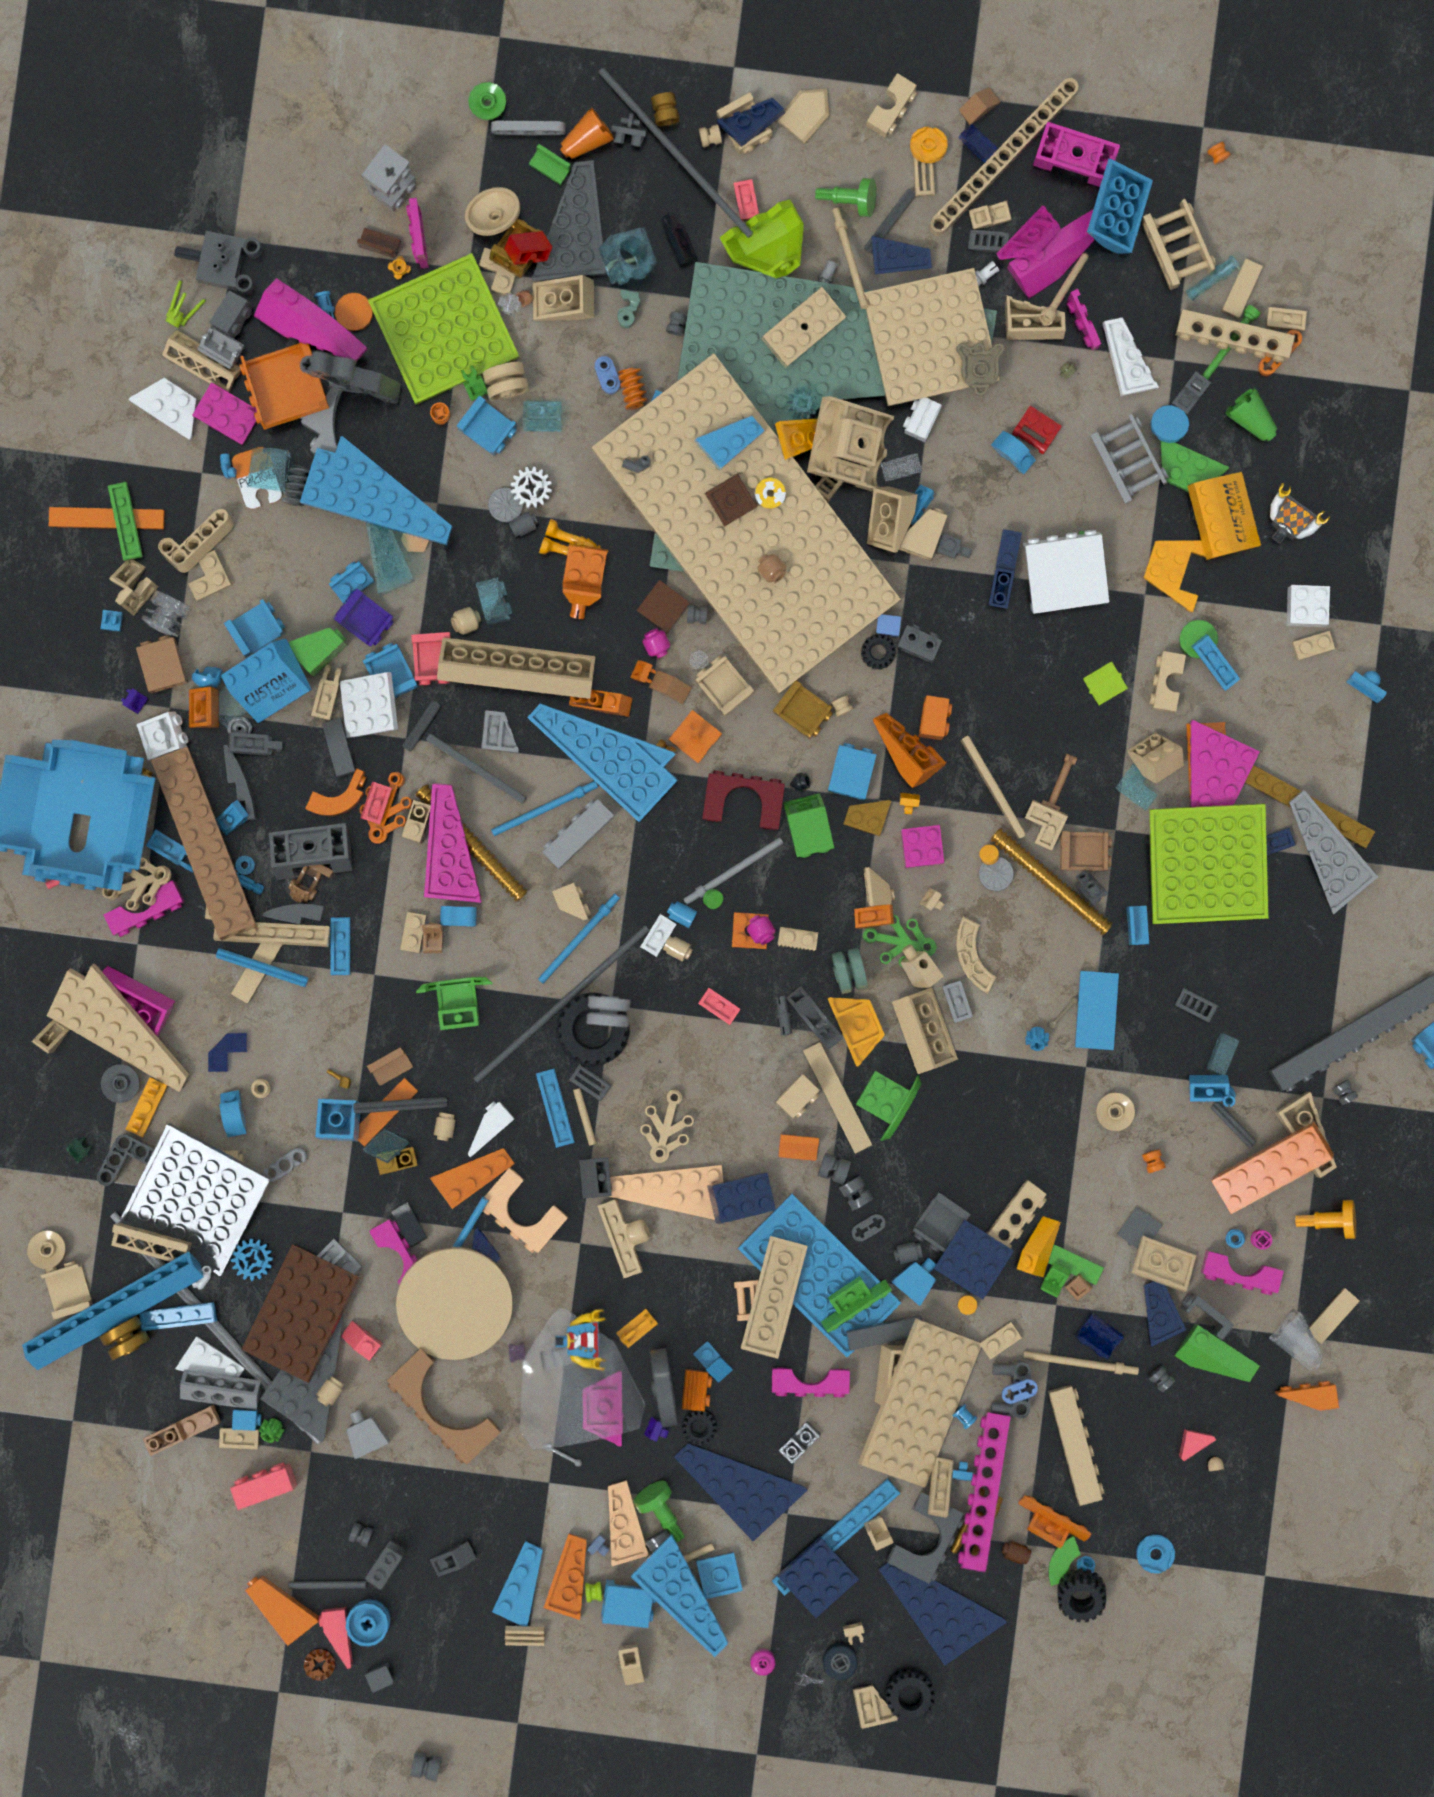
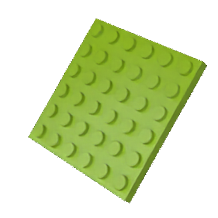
(443, 327)
(1208, 863)

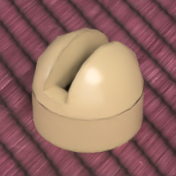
(1215, 1464)

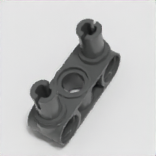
(1011, 1370)

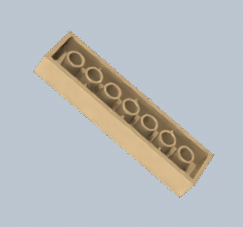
(516, 668)

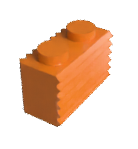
(695, 1390)

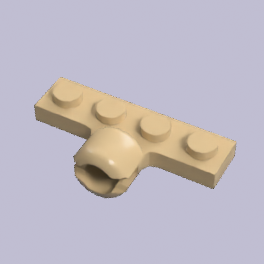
(624, 1237)

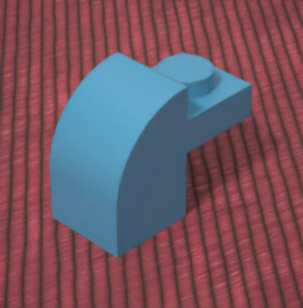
(1014, 451)
(232, 1113)

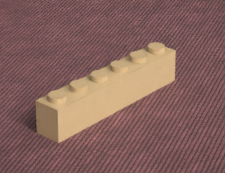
(1075, 1445)

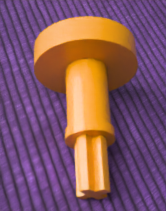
(1343, 1219)

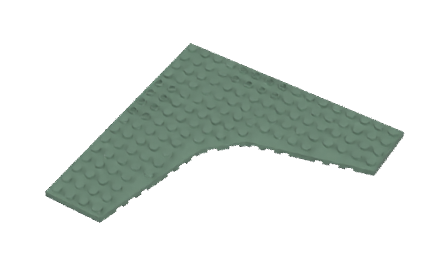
(732, 313)

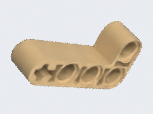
(199, 538)

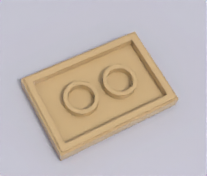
(1163, 1264)

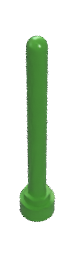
(1250, 315)

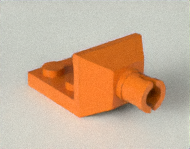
(583, 577)

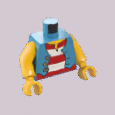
(583, 1340)

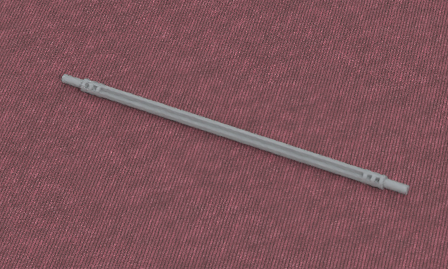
(218, 1330)

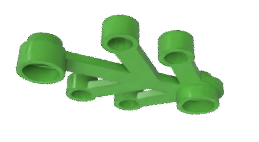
(903, 941)

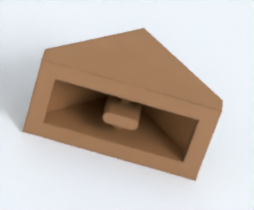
(979, 105)
(670, 687)

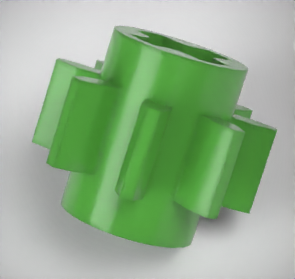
(271, 1430)

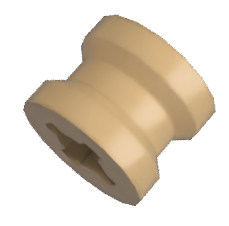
(842, 706)

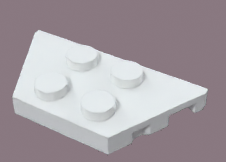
(168, 405)

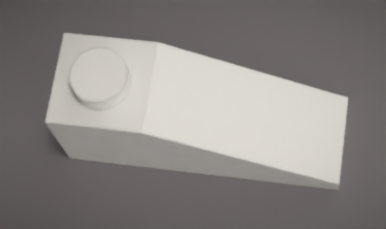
(492, 1123)

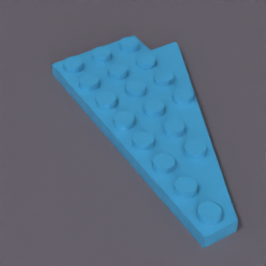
(361, 490)
(621, 764)

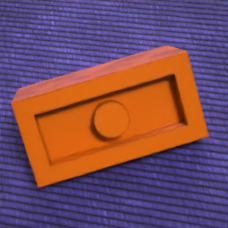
(798, 1147)

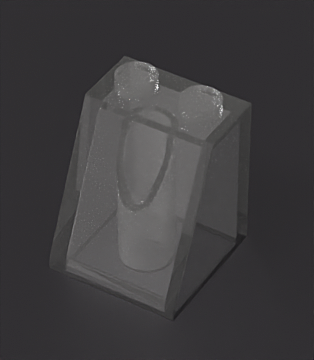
(1298, 1341)

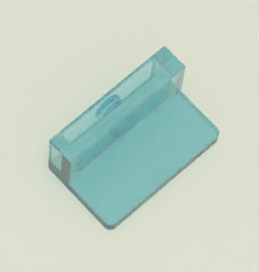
(1222, 1054)

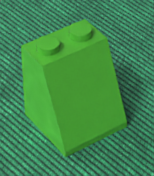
(318, 649)
(808, 825)

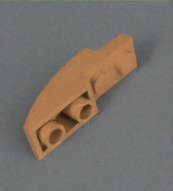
(181, 1430)

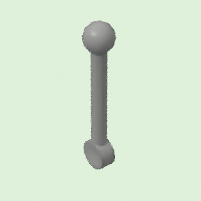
(577, 1462)

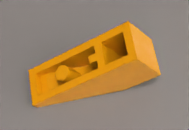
(1039, 1247)

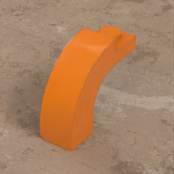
(341, 804)

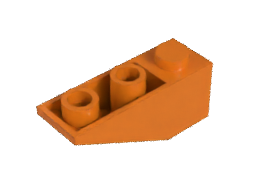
(604, 702)
(1318, 1397)

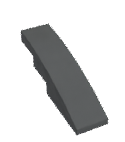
(236, 776)

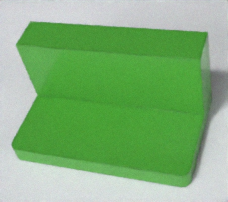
(550, 165)

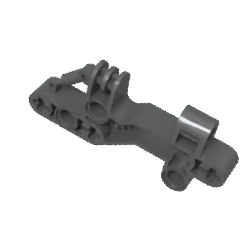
(347, 377)

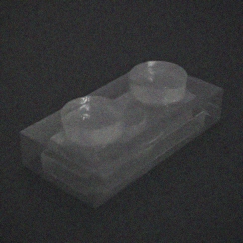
(901, 467)

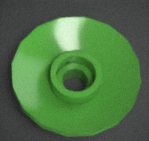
(485, 92)

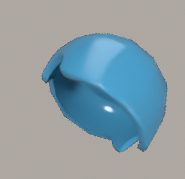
(208, 678)

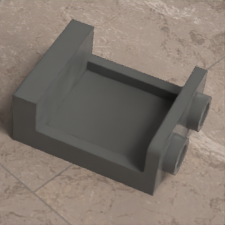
(939, 1222)
(1223, 1325)
(385, 1564)

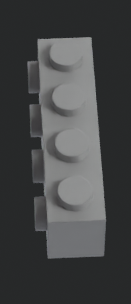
(578, 834)

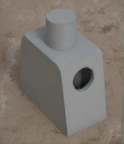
(365, 1434)

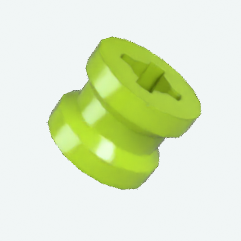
(593, 1592)

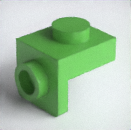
(1055, 1279)

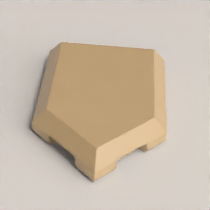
(806, 113)

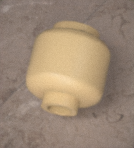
(465, 620)

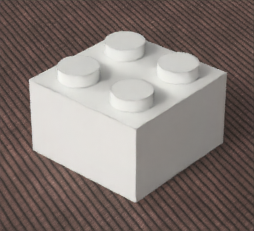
(1308, 606)

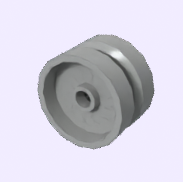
(608, 1011)

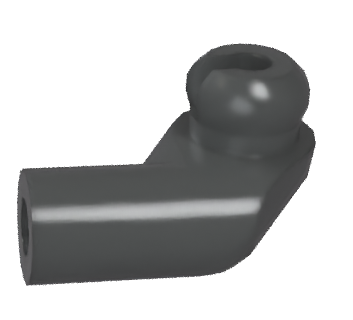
(637, 466)

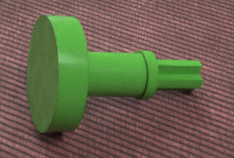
(863, 197)
(654, 1499)

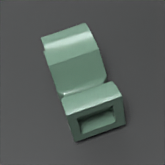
(626, 315)

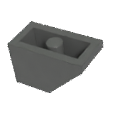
(453, 1559)

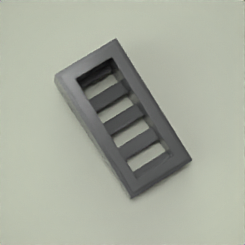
(989, 234)
(1212, 1012)

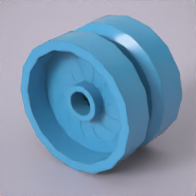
(360, 1631)

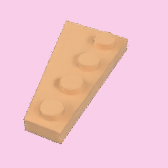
(625, 1529)

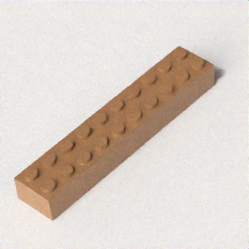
(204, 843)

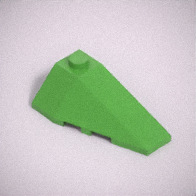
(1211, 1354)

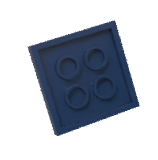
(973, 1259)
(817, 1577)

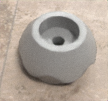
(239, 722)

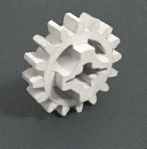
(522, 489)

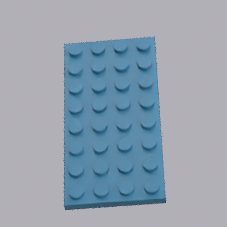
(824, 1270)

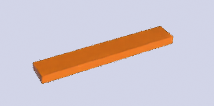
(102, 518)

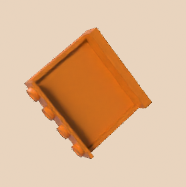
(281, 388)

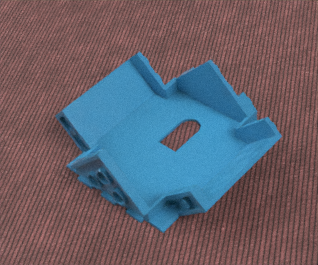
(40, 808)

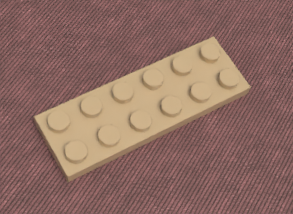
(774, 1297)

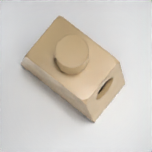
(920, 968)

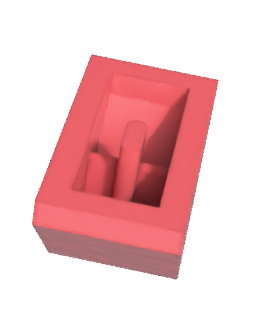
(1194, 1442)

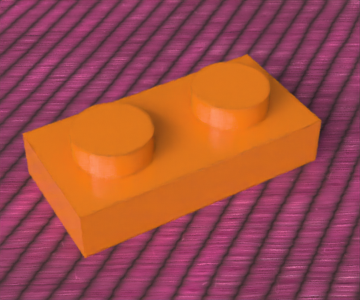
(874, 916)

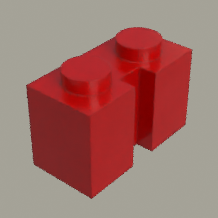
(528, 247)

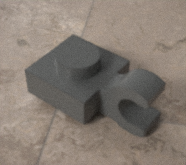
(951, 546)

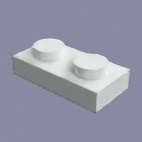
(658, 935)

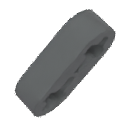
(865, 1223)

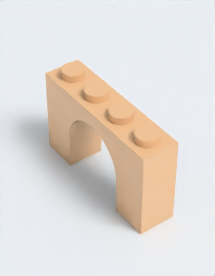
(535, 1235)

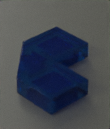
(219, 1054)

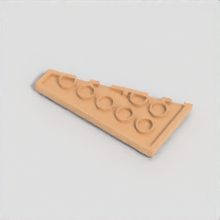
(672, 1189)

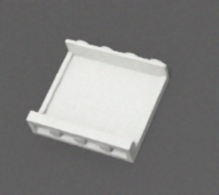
(1066, 571)

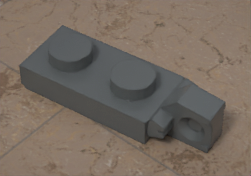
(252, 744)

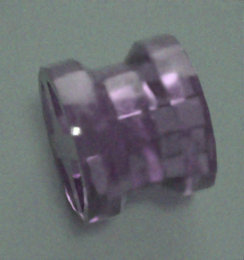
(516, 1352)

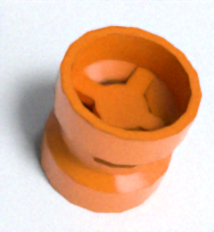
(437, 411)
(1157, 1164)

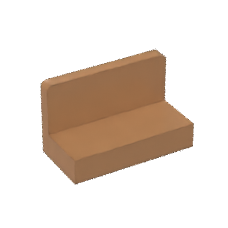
(390, 1066)

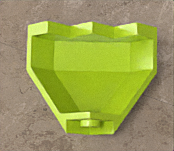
(774, 245)

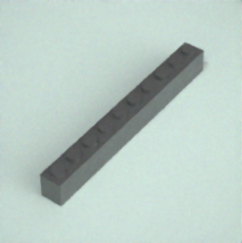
(1354, 1035)

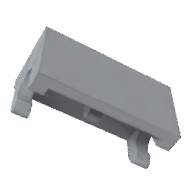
(221, 347)

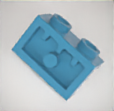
(352, 578)

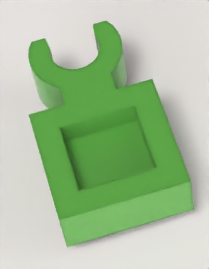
(474, 384)

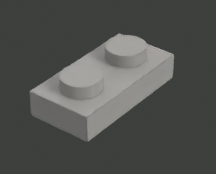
(957, 1001)

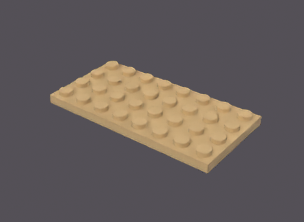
(920, 1403)

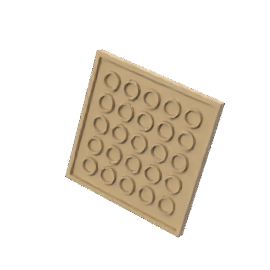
(918, 333)

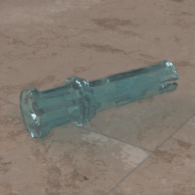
(1220, 273)

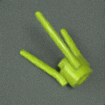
(174, 316)

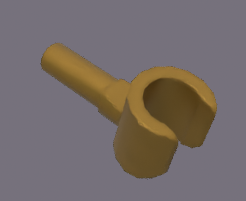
(345, 1082)

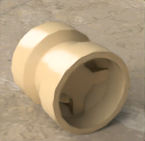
(710, 135)

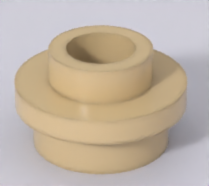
(254, 1088)

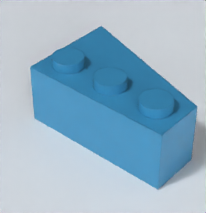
(729, 441)

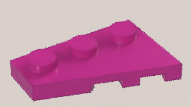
(1074, 306)

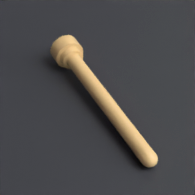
(1048, 314)

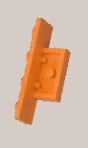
(1051, 1525)

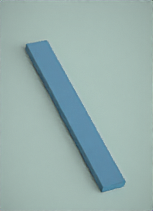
(854, 1520)

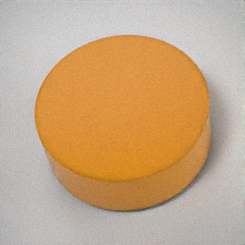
(989, 854)
(967, 1304)

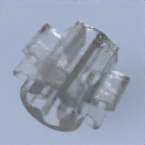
(509, 304)

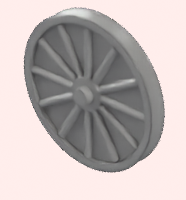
(503, 506)
(996, 876)

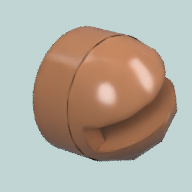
(525, 297)

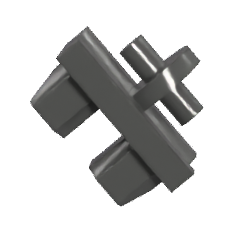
(620, 130)
(1090, 887)

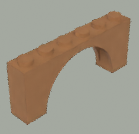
(463, 1441)

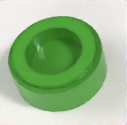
(713, 898)

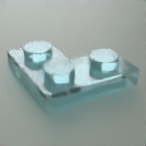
(1132, 788)

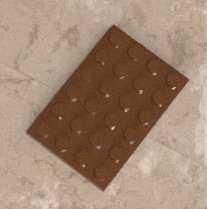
(300, 1313)

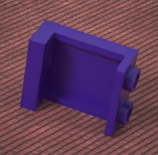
(363, 618)

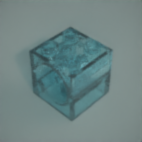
(638, 245)

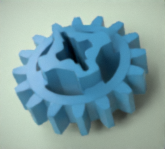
(247, 1271)

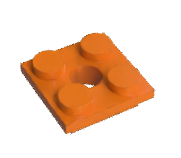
(740, 939)

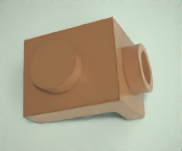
(432, 938)

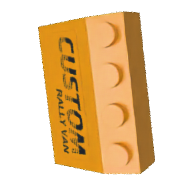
(1224, 515)

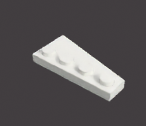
(1128, 364)

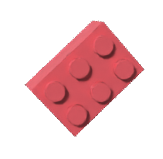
(263, 1485)

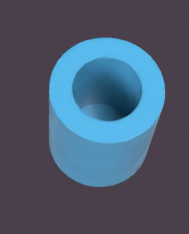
(681, 914)

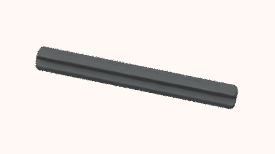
(397, 1105)

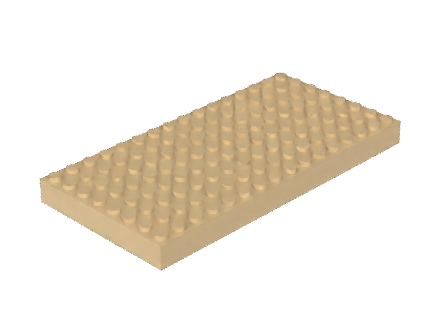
(829, 579)

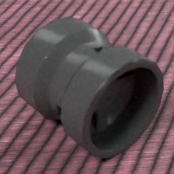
(676, 324)
(697, 614)
(1341, 1089)
(1161, 1378)
(364, 1537)

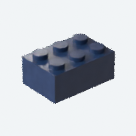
(741, 1198)

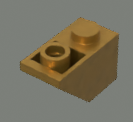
(402, 1161)

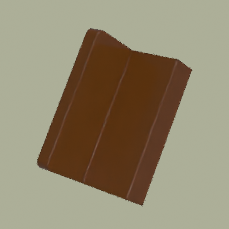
(379, 243)

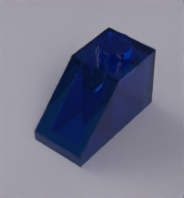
(483, 1245)

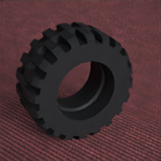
(574, 1048)

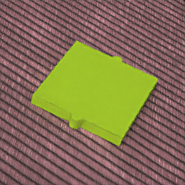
(1105, 683)

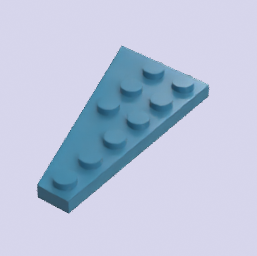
(674, 1587)

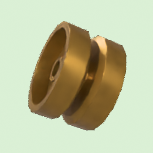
(125, 1339)

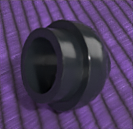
(800, 782)

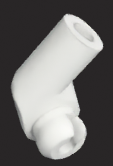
(200, 1284)

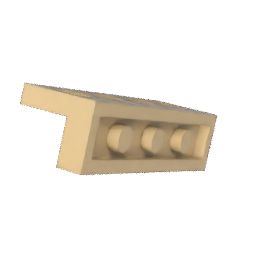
(188, 347)
(149, 1237)

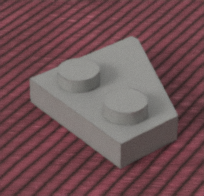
(497, 733)

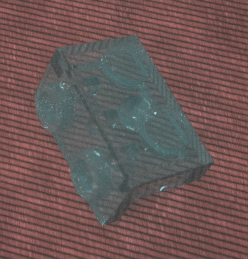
(542, 416)

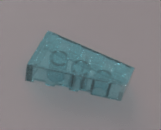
(388, 560)

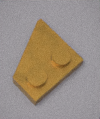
(868, 816)

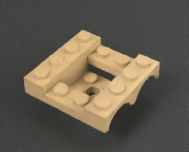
(837, 435)

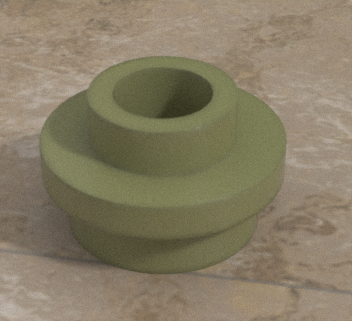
(1067, 370)

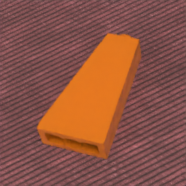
(282, 1611)

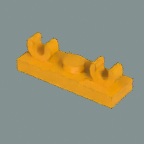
(146, 1107)

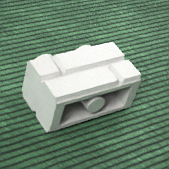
(922, 418)

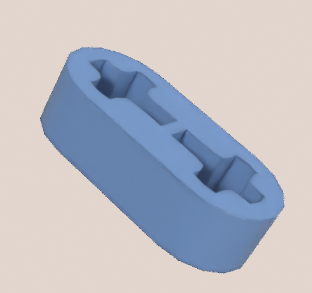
(1021, 1395)

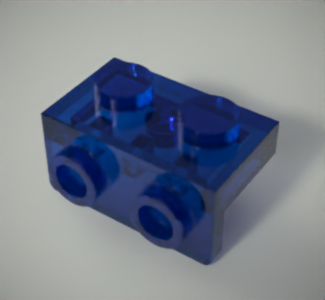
(1099, 1336)

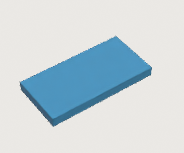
(1096, 1010)

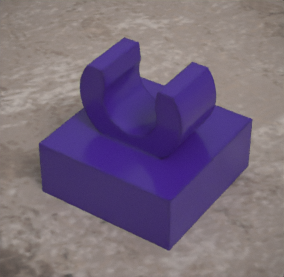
(134, 700)
(655, 1429)

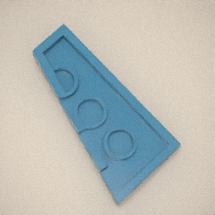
(519, 1588)

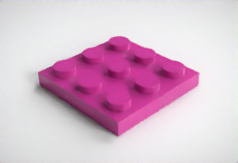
(417, 233)

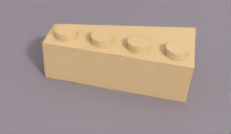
(1300, 1114)

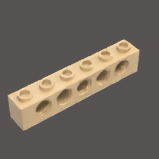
(1226, 327)
(1037, 1198)

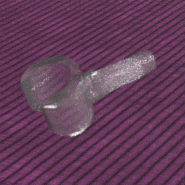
(805, 1680)

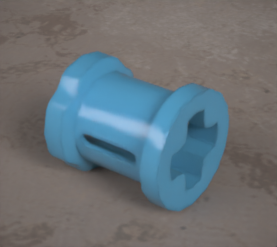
(964, 1416)

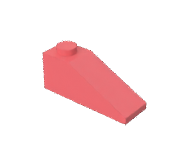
(334, 1627)

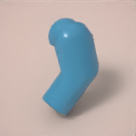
(227, 470)

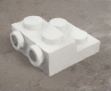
(162, 735)

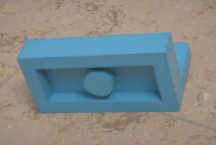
(1137, 925)

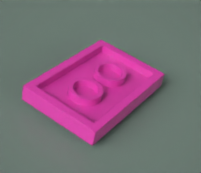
(226, 413)

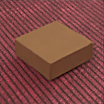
(1078, 1287)

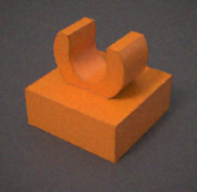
(642, 671)

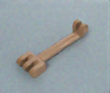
(1069, 761)

